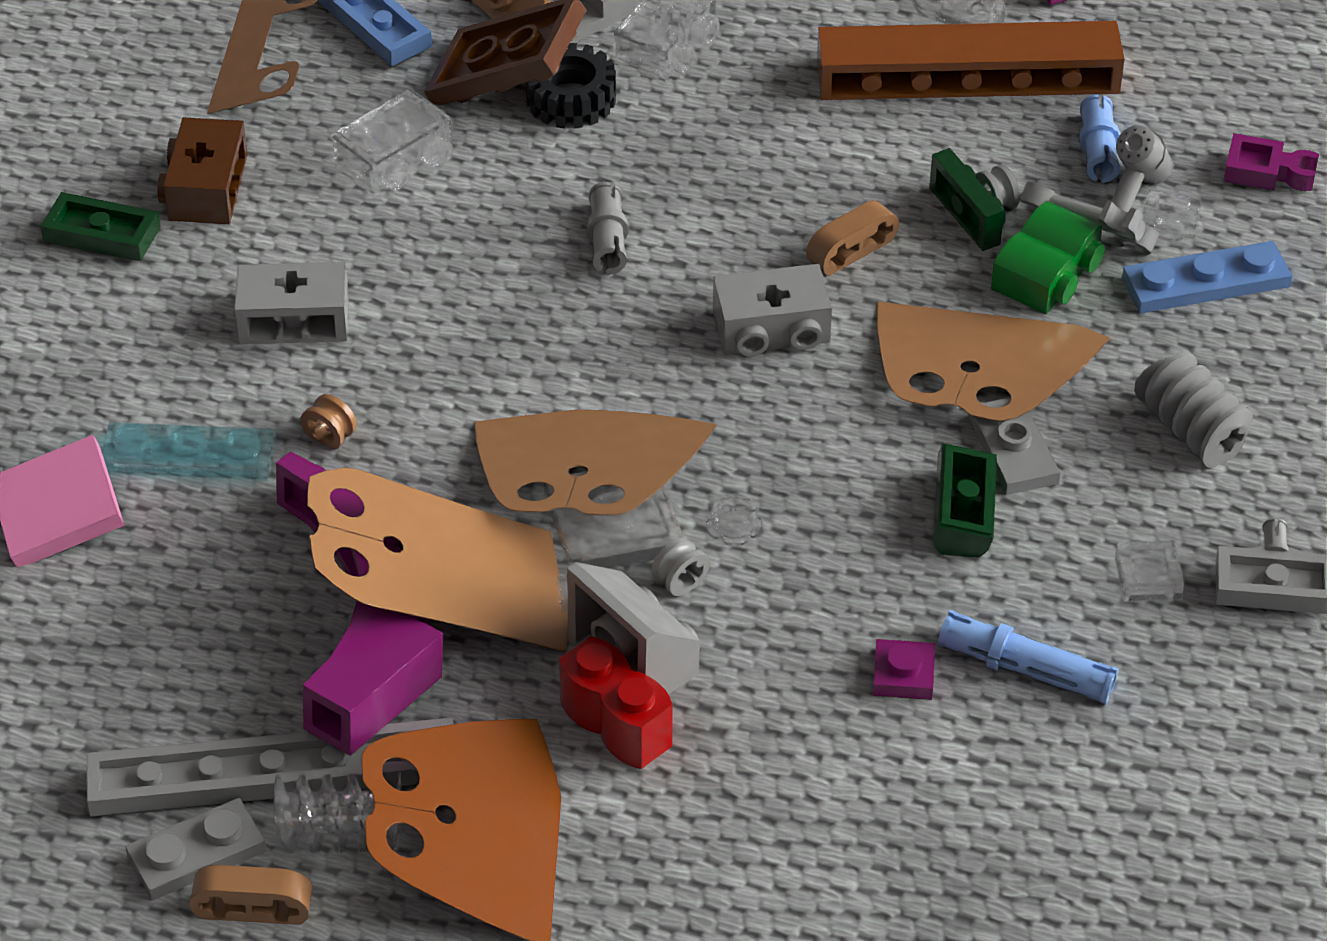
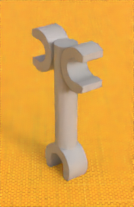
(1126, 225)

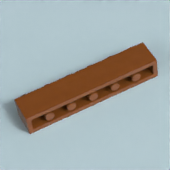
(969, 60)

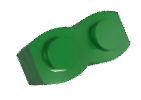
(1047, 257)

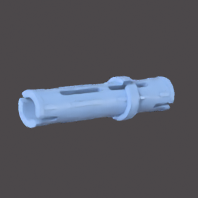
(1017, 653)

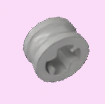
(1001, 184)
(680, 566)

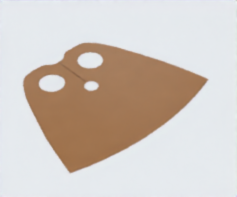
(1013, 353)
(615, 446)

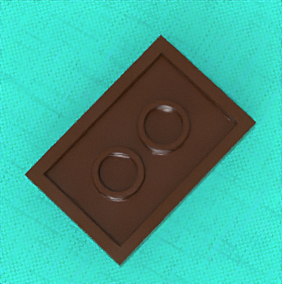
(505, 52)

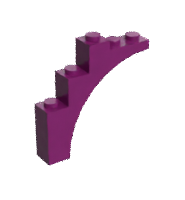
(383, 655)

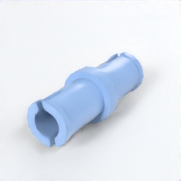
(1099, 138)

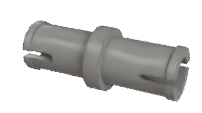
(607, 228)

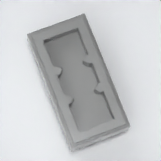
(1021, 451)

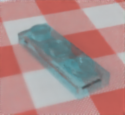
(189, 451)

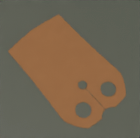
(453, 561)

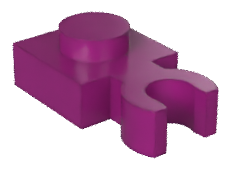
(1262, 163)

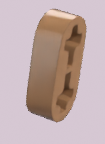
(852, 237)
(251, 894)

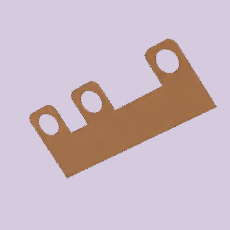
(239, 74)

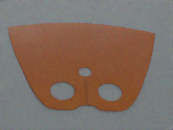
(507, 808)

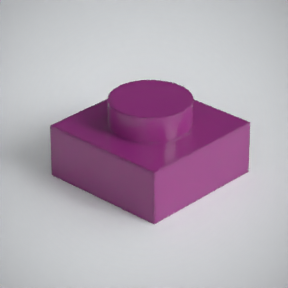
(904, 669)

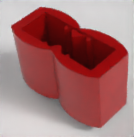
(616, 702)

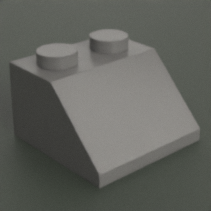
(630, 618)

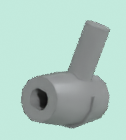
(1144, 160)

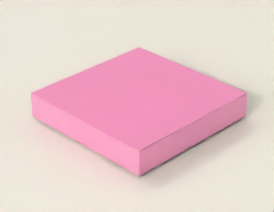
(57, 502)

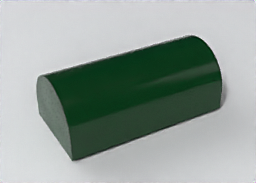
(964, 501)

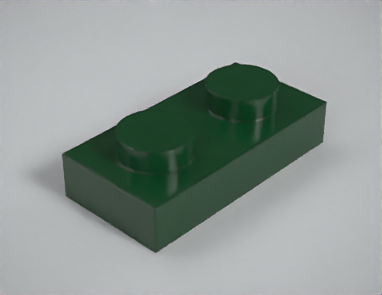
(967, 199)
(100, 226)

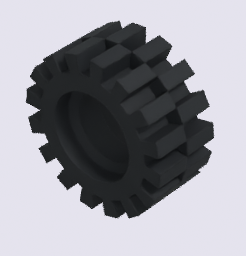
(576, 103)

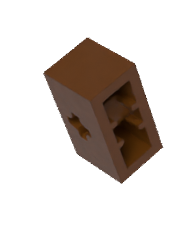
(203, 170)

